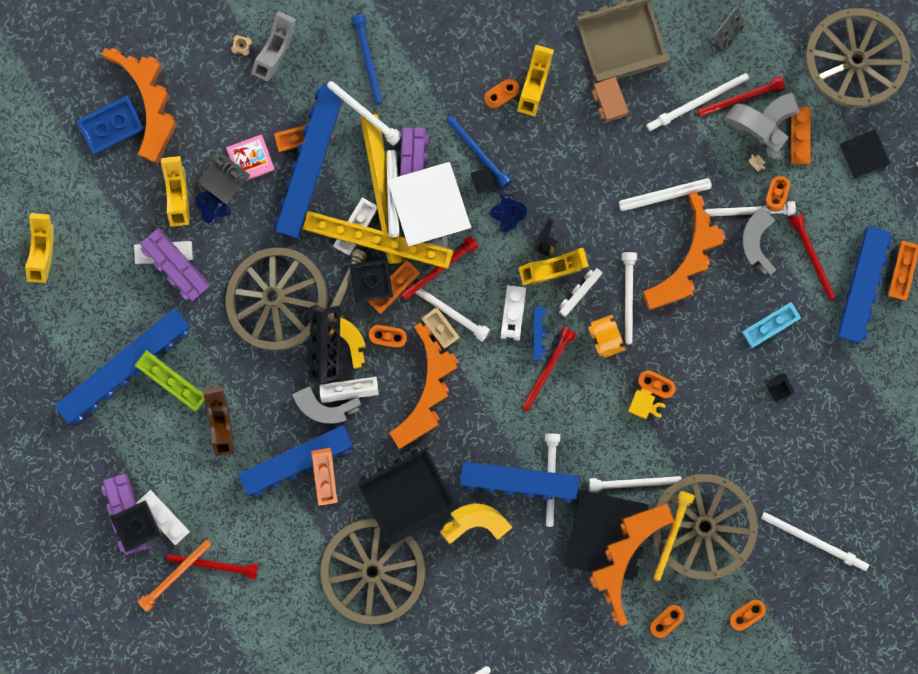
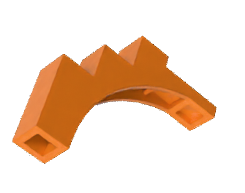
(158, 126)
(704, 238)
(422, 419)
(638, 529)

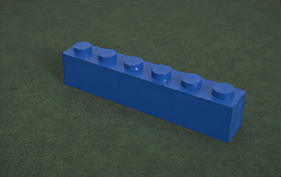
(863, 285)
(293, 461)
(519, 480)

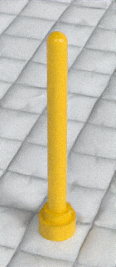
(684, 500)

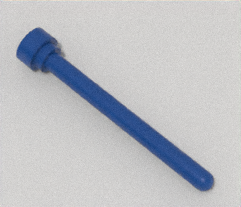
(359, 23)
(501, 178)

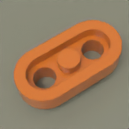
(502, 93)
(777, 195)
(387, 336)
(656, 384)
(747, 614)
(666, 621)

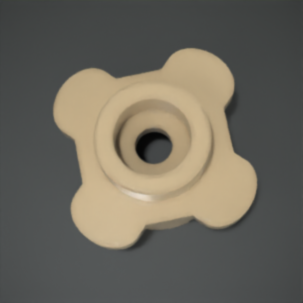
(241, 40)
(757, 162)

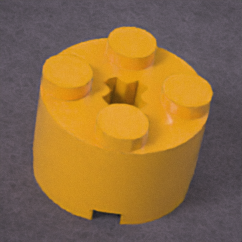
(607, 336)

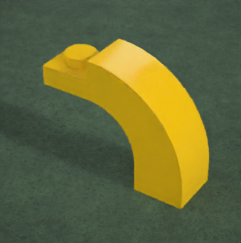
(535, 80)
(176, 191)
(41, 248)
(553, 268)
(355, 341)
(475, 516)

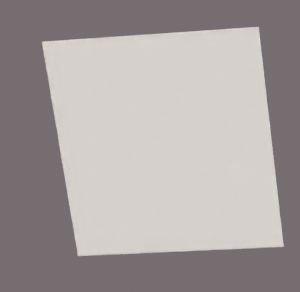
(429, 204)

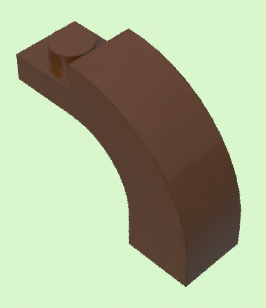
(219, 420)

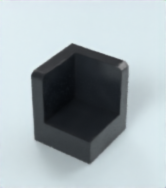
(482, 181)
(780, 387)

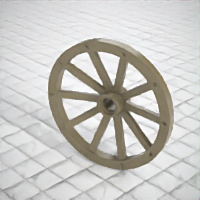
(839, 97)
(232, 291)
(740, 559)
(341, 606)

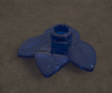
(213, 209)
(505, 212)

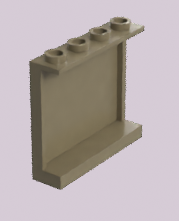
(622, 40)

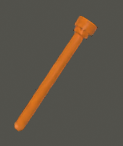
(147, 601)

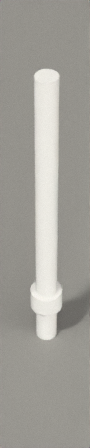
(665, 118)
(848, 558)

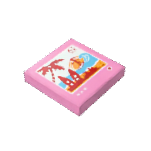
(252, 156)

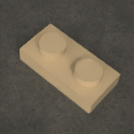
(440, 328)

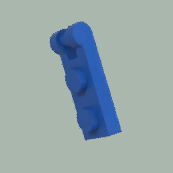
(538, 334)

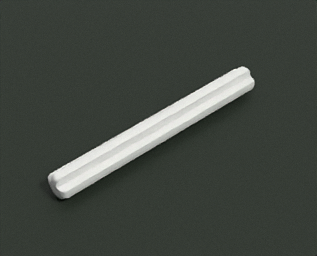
(665, 194)
(393, 217)

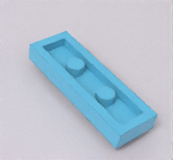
(771, 325)

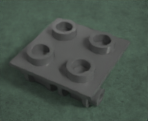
(728, 30)
(223, 178)

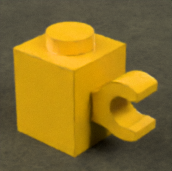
(642, 404)

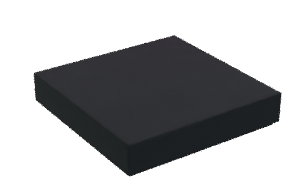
(864, 153)
(371, 280)
(136, 526)

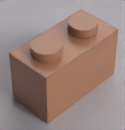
(610, 100)

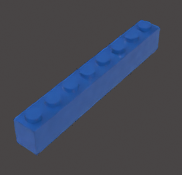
(309, 163)
(121, 368)

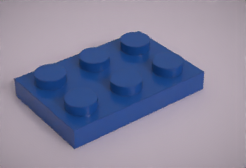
(110, 125)

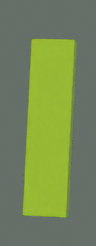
(170, 380)

